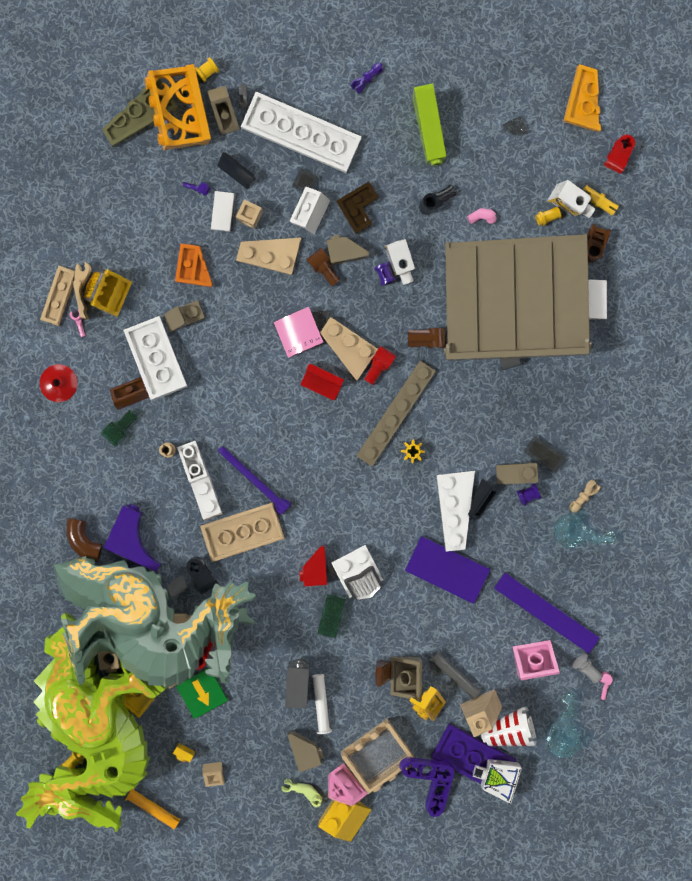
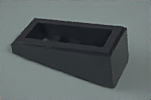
(483, 497)

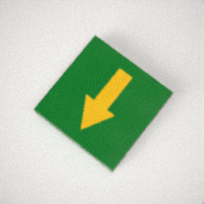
(201, 693)

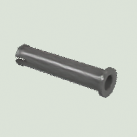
(455, 674)

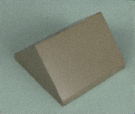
(406, 677)

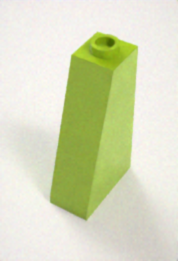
(429, 124)

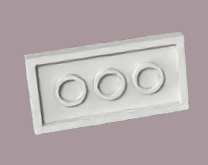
(155, 358)

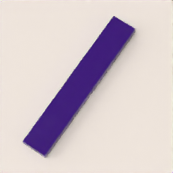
(546, 612)

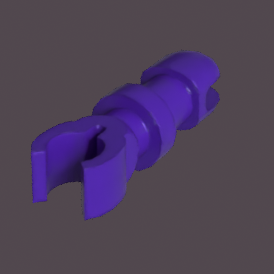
(367, 77)

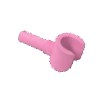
(78, 320)
(607, 680)

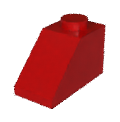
(314, 569)

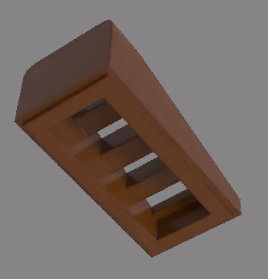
(383, 672)

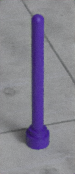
(280, 504)

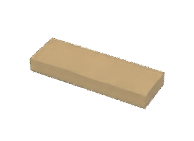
(58, 296)

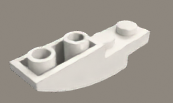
(200, 480)

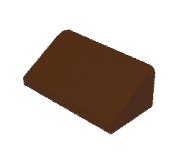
(129, 393)

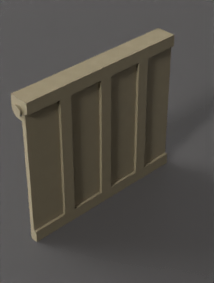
(517, 298)

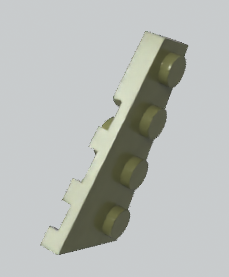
(134, 117)

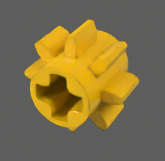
(415, 455)

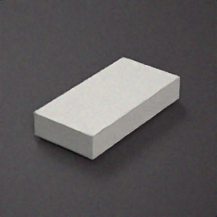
(222, 211)

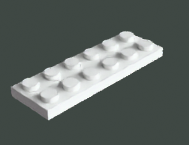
(301, 132)

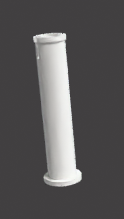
(321, 704)

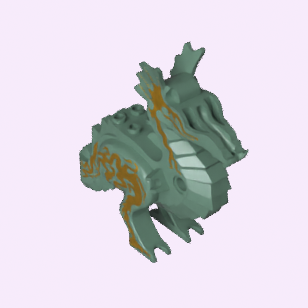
(131, 618)

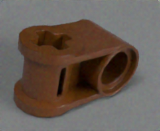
(597, 240)

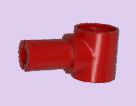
(381, 362)

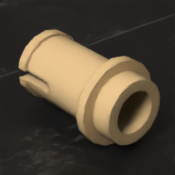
(172, 450)

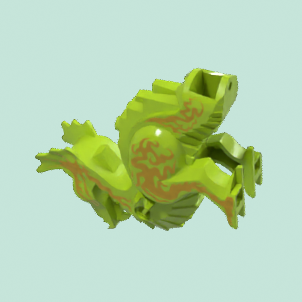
(94, 724)

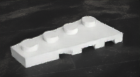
(455, 503)

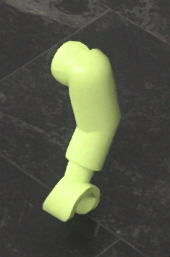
(307, 789)

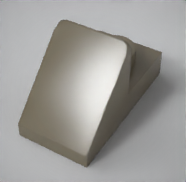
(183, 316)

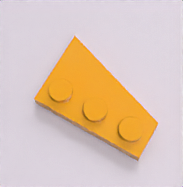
(583, 100)

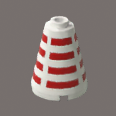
(512, 730)

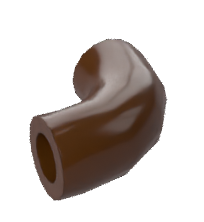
(80, 542)

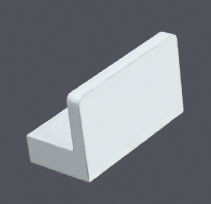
(310, 210)

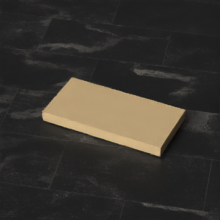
(242, 532)

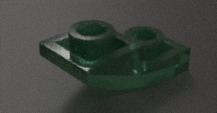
(331, 616)

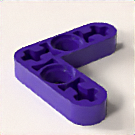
(434, 775)

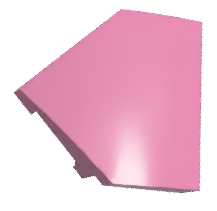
(344, 786)

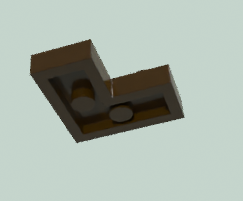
(353, 205)

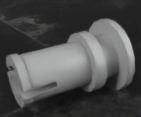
(585, 665)

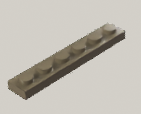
(396, 413)

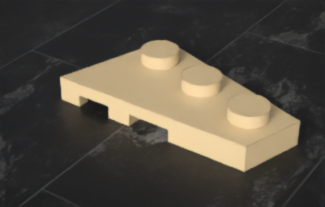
(270, 254)

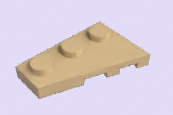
(348, 346)

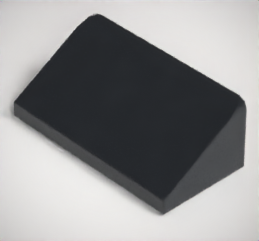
(236, 170)

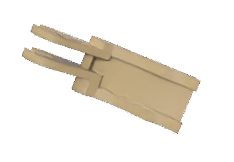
(80, 280)

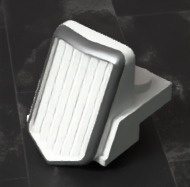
(358, 574)

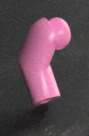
(486, 214)

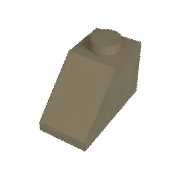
(223, 110)
(344, 250)
(517, 473)
(305, 751)

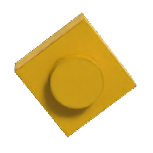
(183, 753)

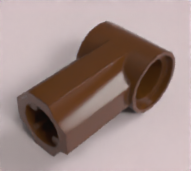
(427, 338)

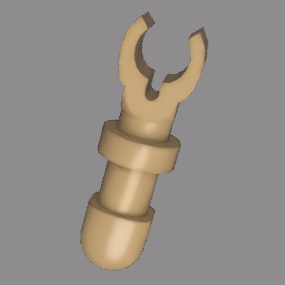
(576, 505)

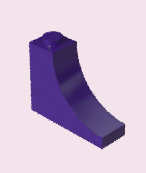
(126, 538)

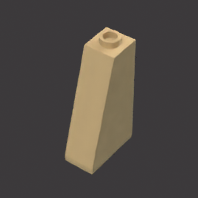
(482, 712)

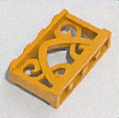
(188, 84)

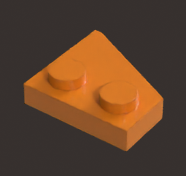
(192, 267)

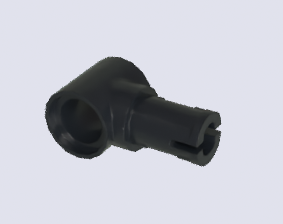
(436, 199)

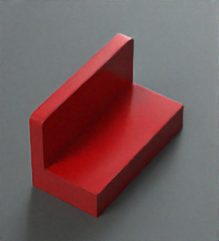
(322, 382)

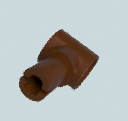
(321, 264)

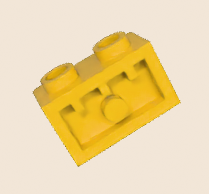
(430, 706)

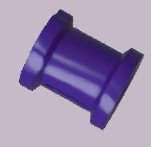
(385, 273)
(528, 494)

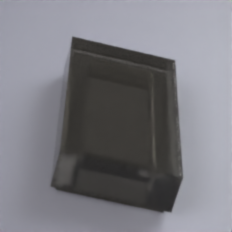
(544, 454)

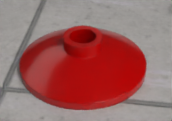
(67, 385)

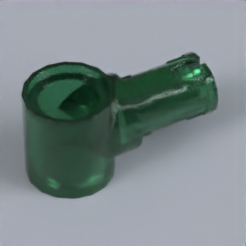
(116, 430)

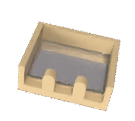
(376, 756)

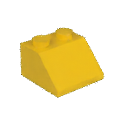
(343, 820)

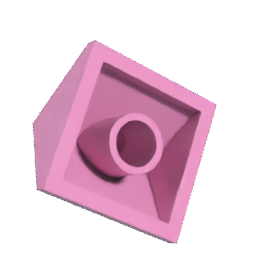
(535, 660)

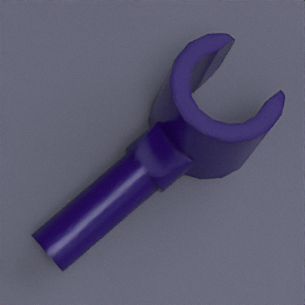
(203, 188)

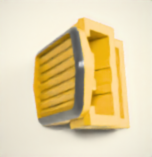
(107, 291)

